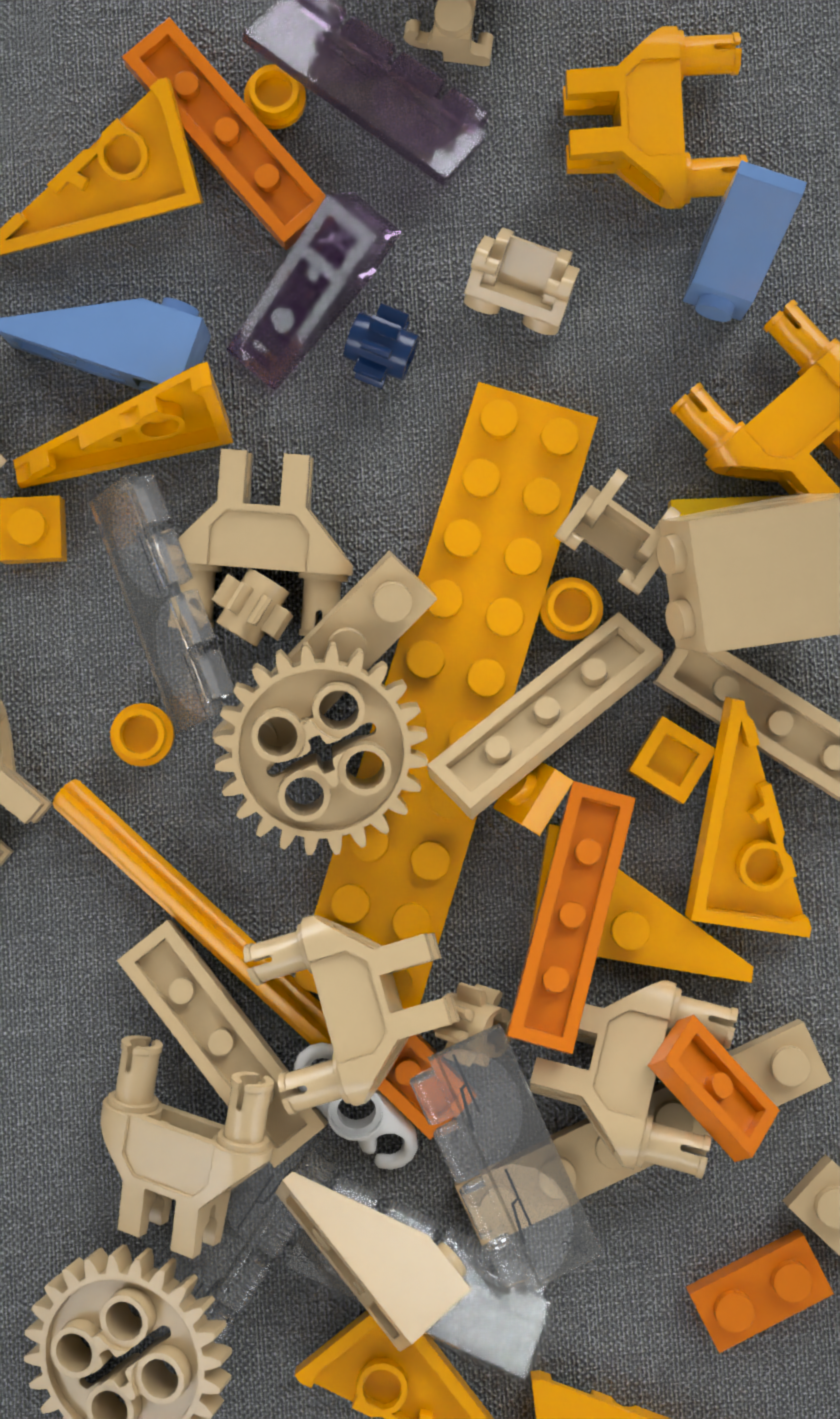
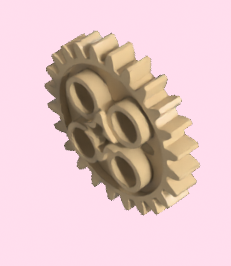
(296, 695)
(92, 1303)

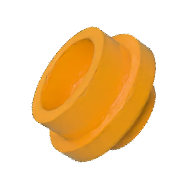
(275, 97)
(571, 609)
(142, 734)

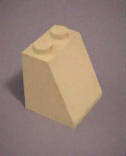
(753, 573)

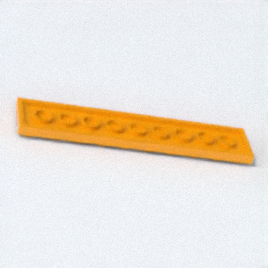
(461, 657)

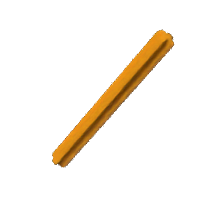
(187, 906)

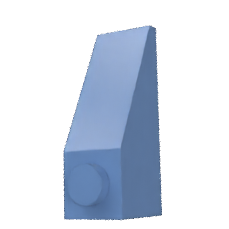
(742, 241)
(118, 340)

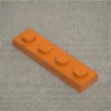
(228, 133)
(571, 918)

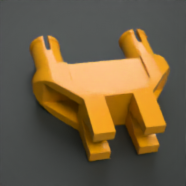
(647, 114)
(783, 435)

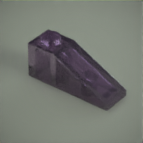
(313, 286)

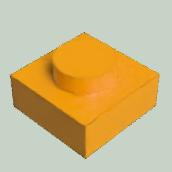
(32, 530)
(671, 760)
(535, 798)

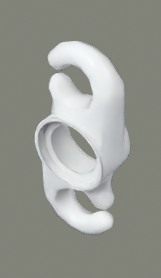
(383, 1119)

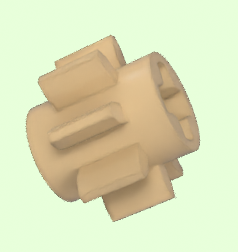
(252, 607)
(476, 1010)

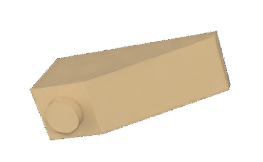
(385, 1263)

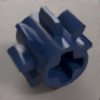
(381, 346)

